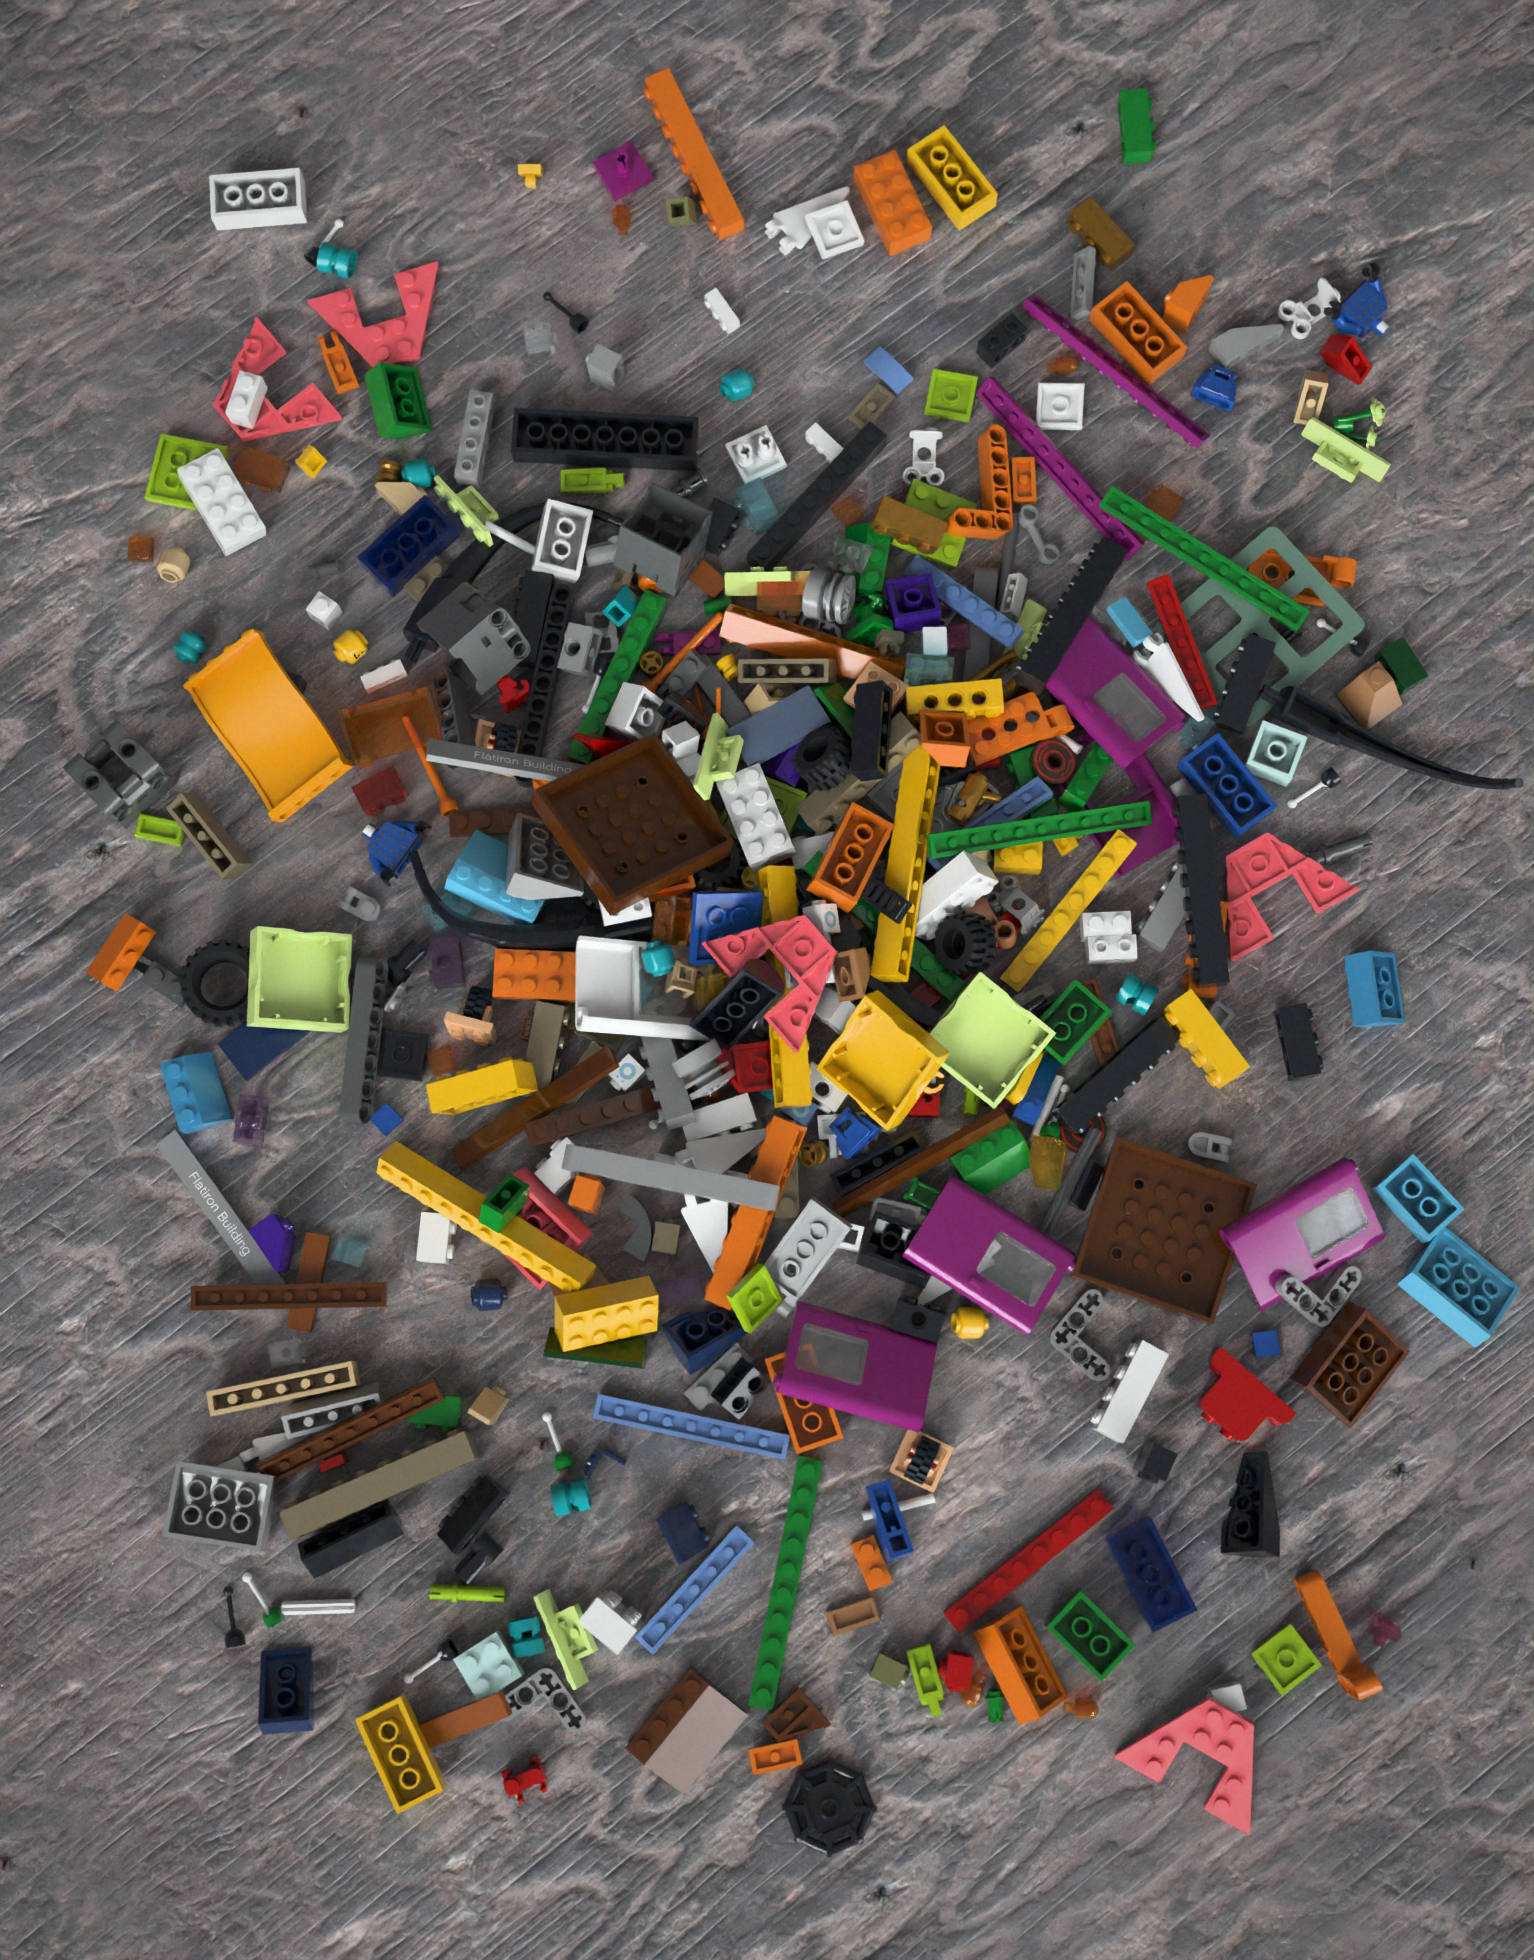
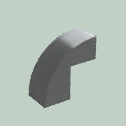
(641, 1240)

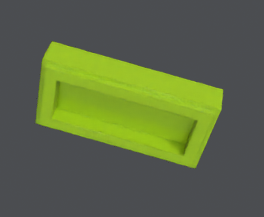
(159, 830)

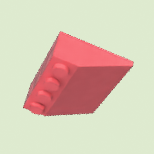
(551, 1217)

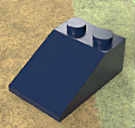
(683, 1532)
(286, 1691)

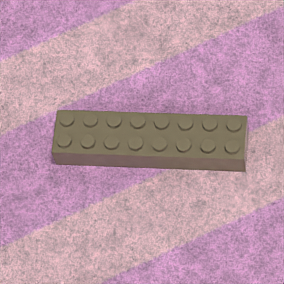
(378, 1485)

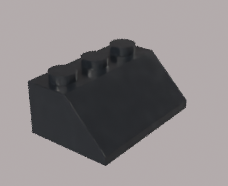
(884, 1249)
(471, 1513)

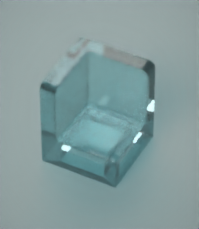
(350, 1251)

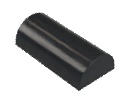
(739, 1003)

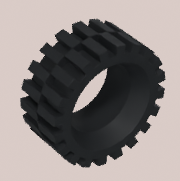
(192, 977)

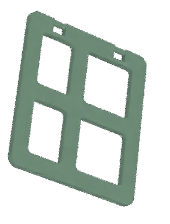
(1257, 622)

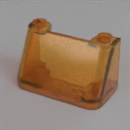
(380, 727)

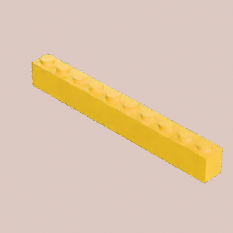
(906, 864)
(789, 1070)
(463, 1206)

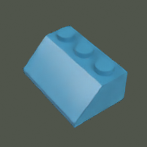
(1374, 989)
(195, 1092)

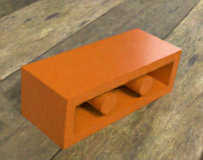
(120, 952)
(587, 1194)

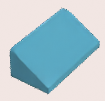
(1129, 621)

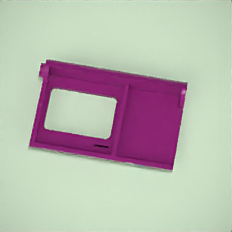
(1149, 787)

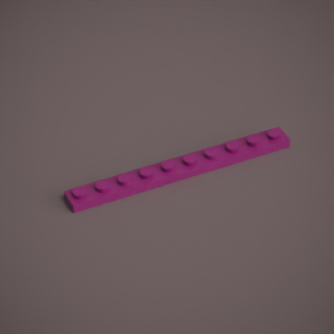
(1121, 376)
(1056, 464)

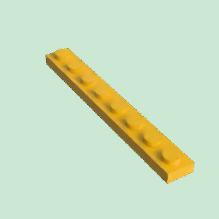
(1068, 911)

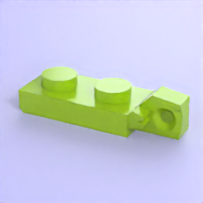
(590, 481)
(926, 1677)

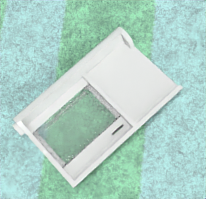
(622, 998)

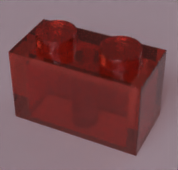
(380, 792)

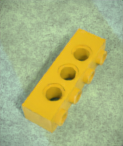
(965, 691)

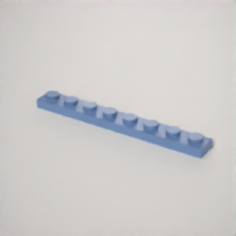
(691, 1426)

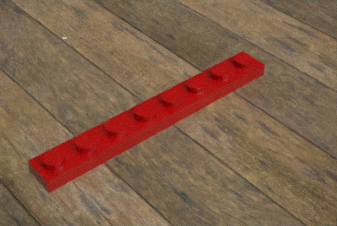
(1028, 1560)

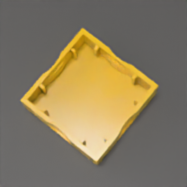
(883, 1060)

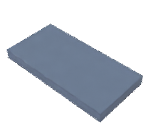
(780, 726)

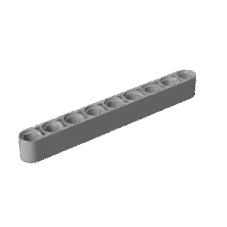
(671, 1177)

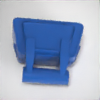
(1215, 389)
(856, 1134)

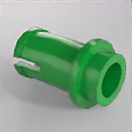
(716, 605)
(995, 1705)

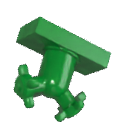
(870, 620)

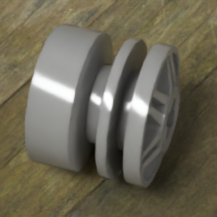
(829, 596)
(703, 1069)

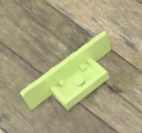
(1342, 454)
(470, 506)
(746, 582)
(1031, 621)
(718, 757)
(567, 1635)

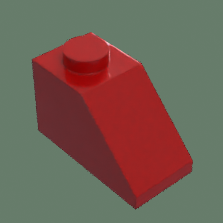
(1346, 358)

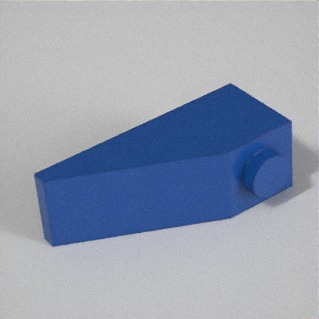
(1030, 1106)
(889, 1521)

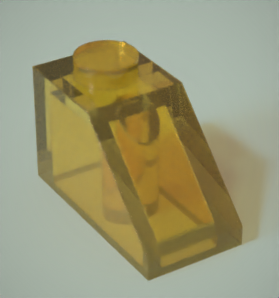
(706, 988)
(1047, 1161)

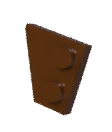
(794, 1717)

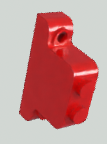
(1239, 1400)

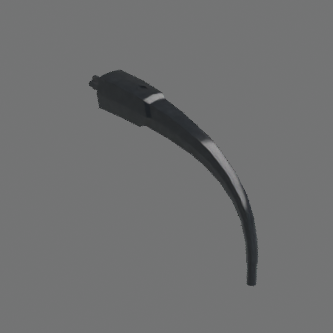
(467, 568)
(1334, 727)
(540, 937)
(850, 939)

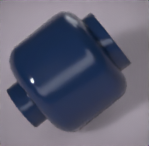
(488, 1294)

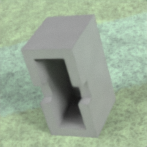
(605, 368)

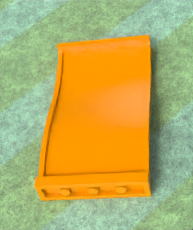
(267, 725)

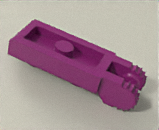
(710, 645)

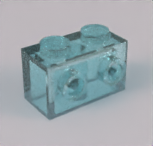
(756, 506)
(928, 669)
(456, 903)

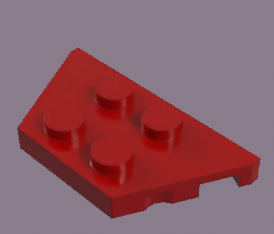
(751, 1065)

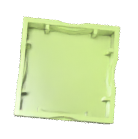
(299, 980)
(989, 1039)

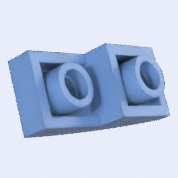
(888, 370)

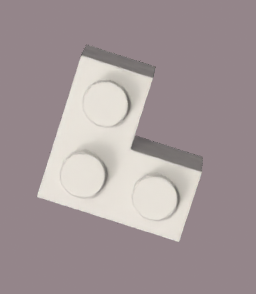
(683, 745)
(832, 1011)
(550, 1170)

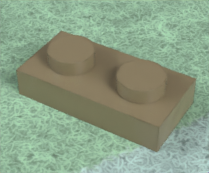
(871, 407)
(423, 579)

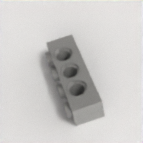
(474, 439)

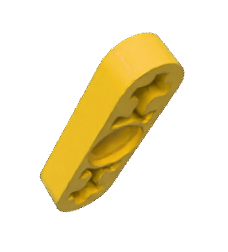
(1020, 1088)

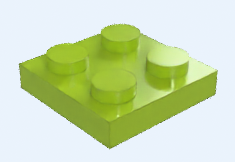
(951, 395)
(754, 1298)
(1285, 1659)

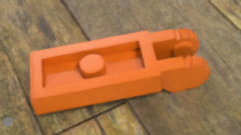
(338, 365)

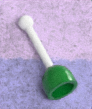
(1051, 1128)
(562, 1459)
(271, 1615)

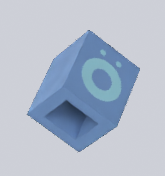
(801, 1115)

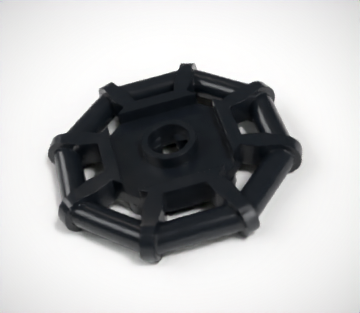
(823, 1821)

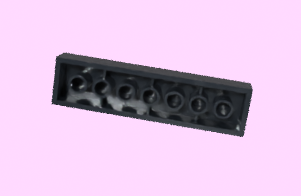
(605, 439)

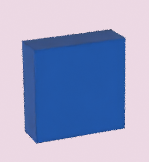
(386, 1119)
(1265, 1343)

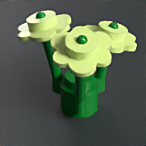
(1345, 423)

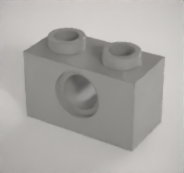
(584, 661)

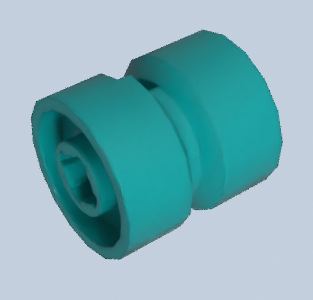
(341, 261)
(1136, 994)
(570, 1497)
(528, 1645)

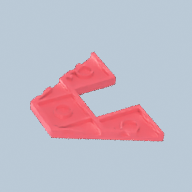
(390, 341)
(302, 411)
(1261, 866)
(803, 953)
(1217, 1733)

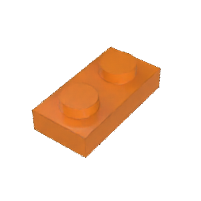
(1023, 480)
(871, 1562)
(775, 1756)

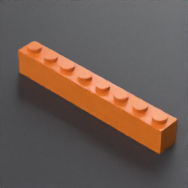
(693, 153)
(799, 642)
(752, 1224)

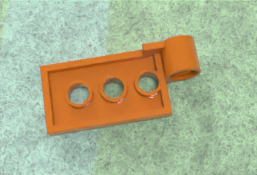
(1337, 571)
(1051, 724)

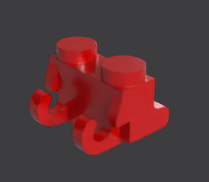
(511, 696)
(525, 1779)

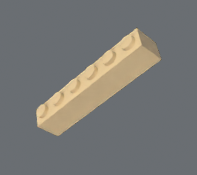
(283, 1388)

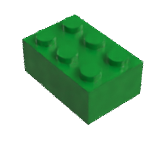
(1075, 1020)
(1089, 1635)

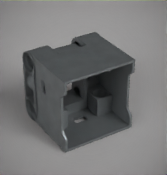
(654, 520)
(476, 637)
(124, 802)

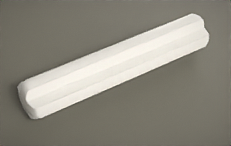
(318, 1606)

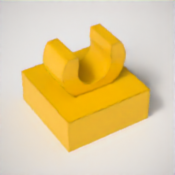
(530, 172)
(311, 461)
(1067, 845)

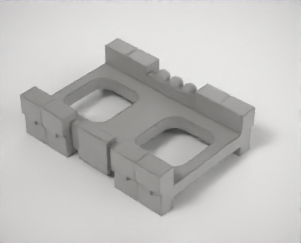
(609, 632)

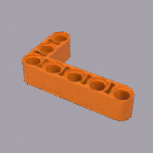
(992, 469)
(1355, 1678)

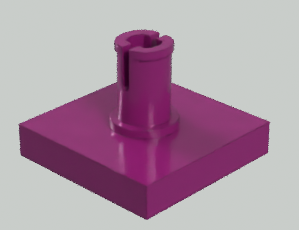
(623, 171)

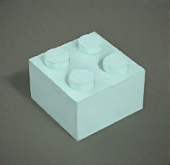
(1275, 753)
(489, 1665)

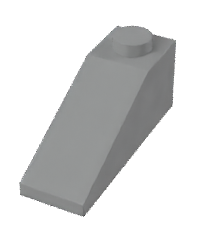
(1239, 343)

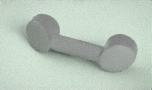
(1047, 553)

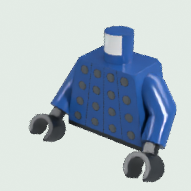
(1362, 308)
(392, 845)

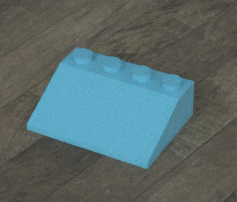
(481, 879)
(1459, 1287)

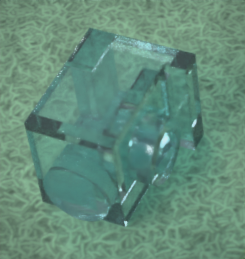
(1190, 739)

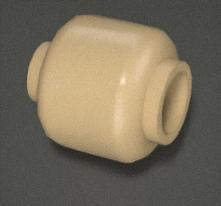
(173, 564)

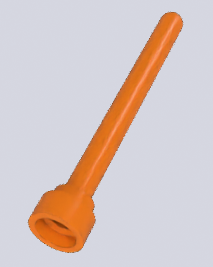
(653, 684)
(446, 804)

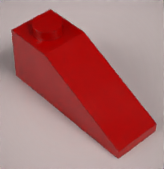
(601, 744)

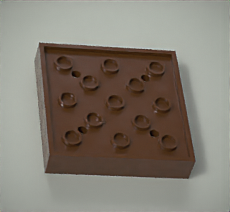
(632, 823)
(1161, 1231)

